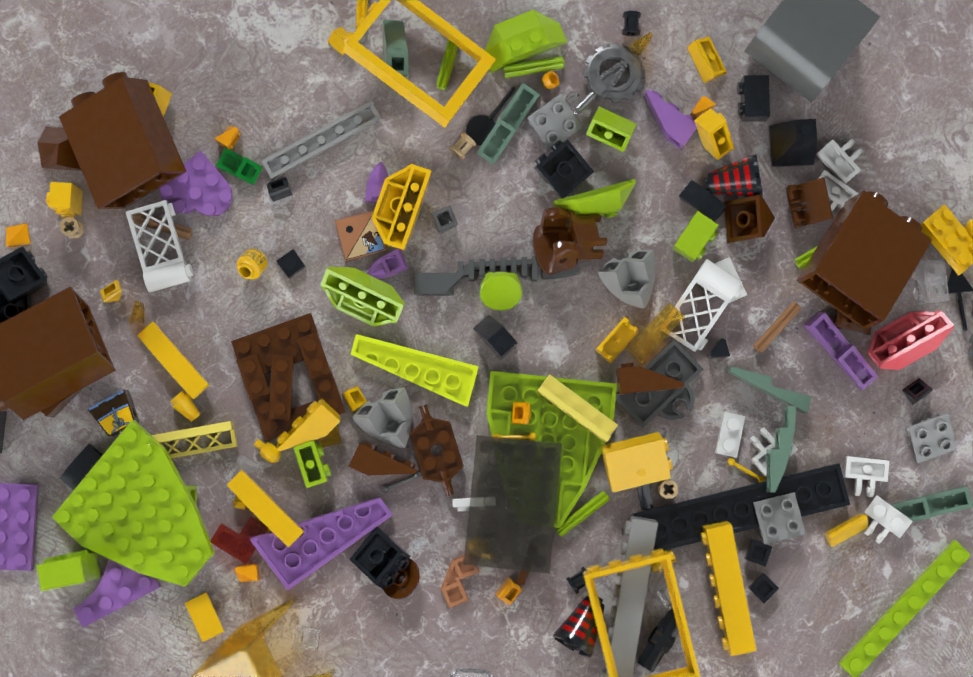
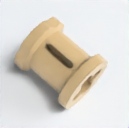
(469, 142)
(78, 227)
(660, 489)

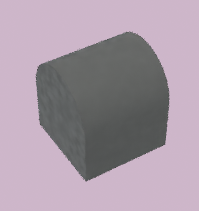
(810, 41)

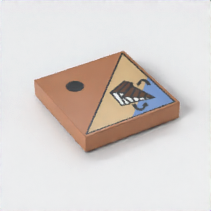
(359, 236)

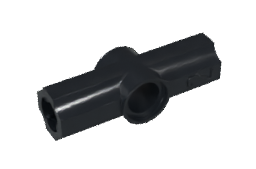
(659, 642)

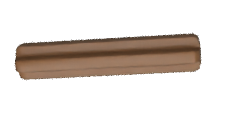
(182, 231)
(777, 327)

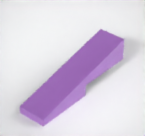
(840, 350)

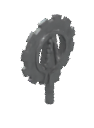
(603, 85)

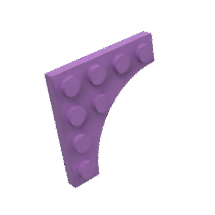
(116, 589)

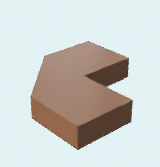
(452, 586)

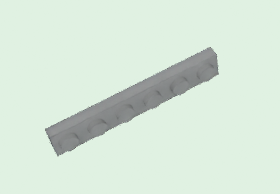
(321, 140)

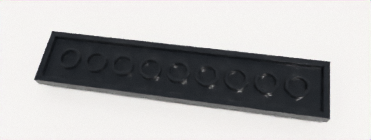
(683, 521)

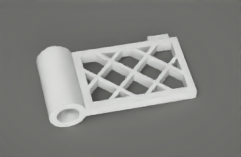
(166, 273)
(721, 285)

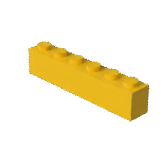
(729, 588)

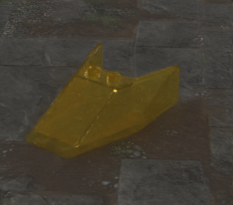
(246, 651)

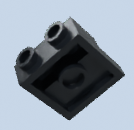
(563, 168)
(20, 275)
(380, 558)

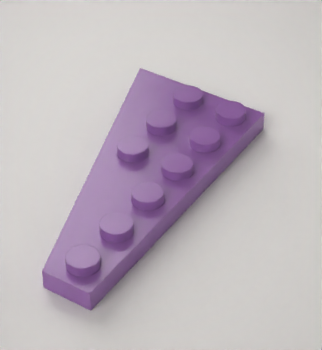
(321, 540)

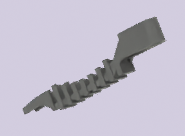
(443, 283)

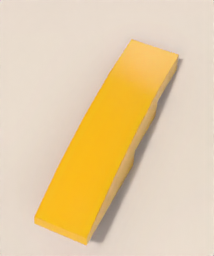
(173, 360)
(265, 508)

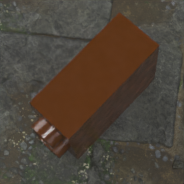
(121, 141)
(865, 259)
(50, 354)

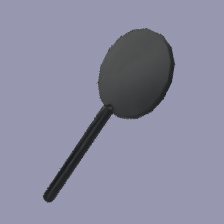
(481, 125)

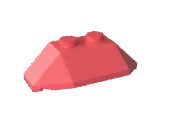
(909, 339)

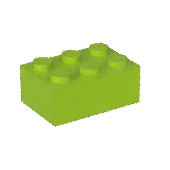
(68, 570)

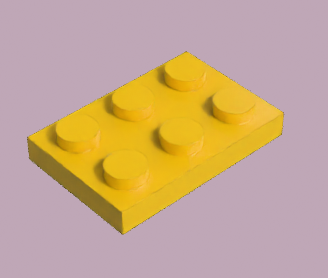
(949, 238)

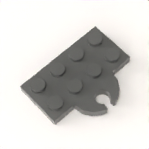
(673, 363)

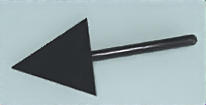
(959, 284)

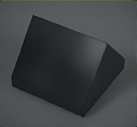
(279, 189)
(720, 350)
(917, 391)

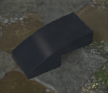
(702, 200)
(81, 466)

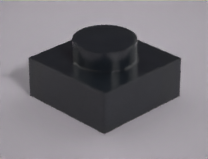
(291, 263)
(758, 552)
(763, 587)

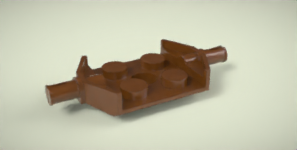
(440, 432)

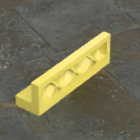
(577, 408)
(198, 432)

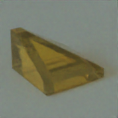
(639, 45)
(137, 313)
(332, 438)

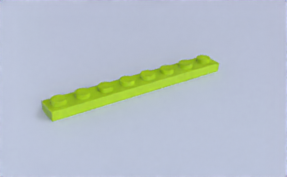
(904, 609)

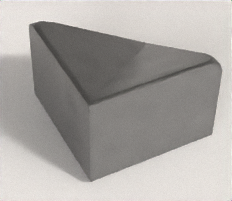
(444, 219)

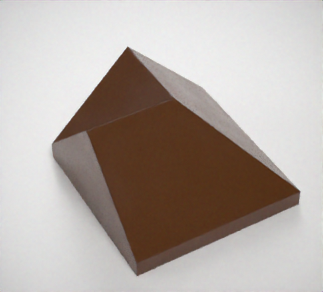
(56, 150)
(747, 218)

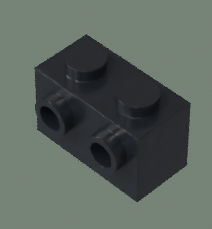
(754, 98)

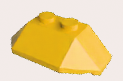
(400, 205)

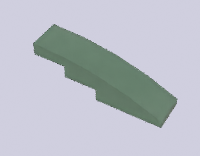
(777, 458)

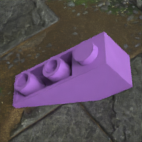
(672, 123)

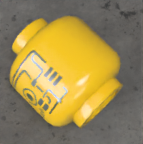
(251, 264)

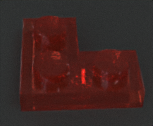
(239, 544)

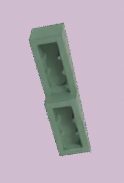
(508, 123)
(763, 384)
(936, 503)

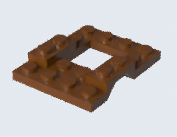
(292, 338)

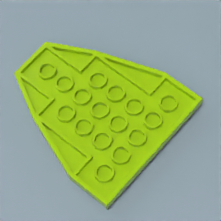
(552, 425)
(138, 511)

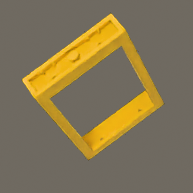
(403, 86)
(637, 561)

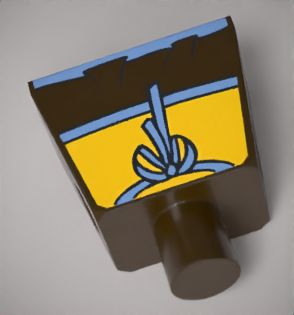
(115, 413)

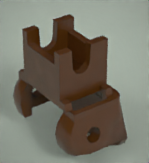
(561, 247)

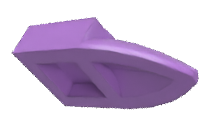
(375, 183)
(388, 265)

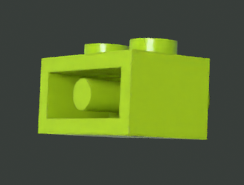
(611, 129)
(695, 237)
(311, 463)

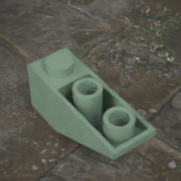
(395, 46)

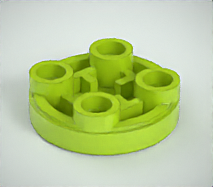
(500, 290)

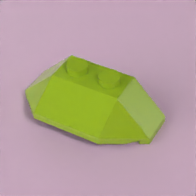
(523, 38)
(601, 201)
(362, 296)

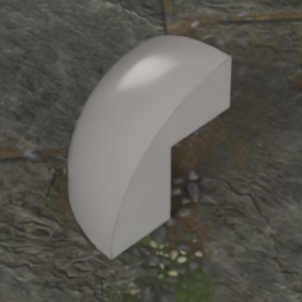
(631, 277)
(387, 418)

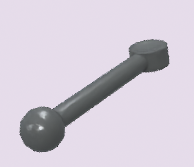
(385, 488)

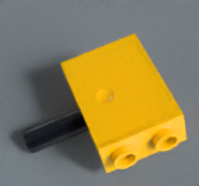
(637, 464)

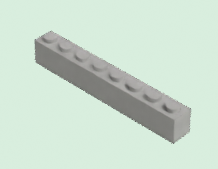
(630, 596)

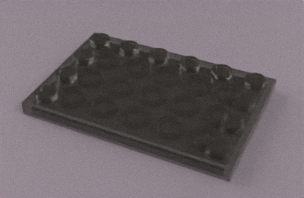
(513, 504)

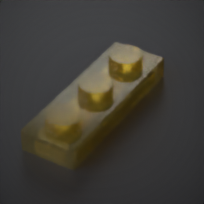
(655, 332)

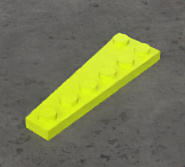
(435, 373)

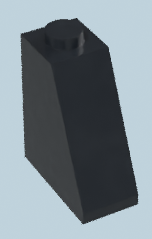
(495, 337)

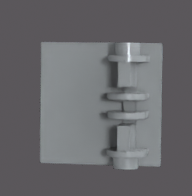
(554, 121)
(932, 437)
(779, 518)

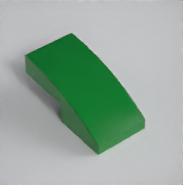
(239, 166)

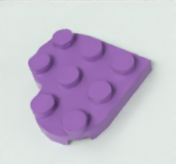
(198, 189)

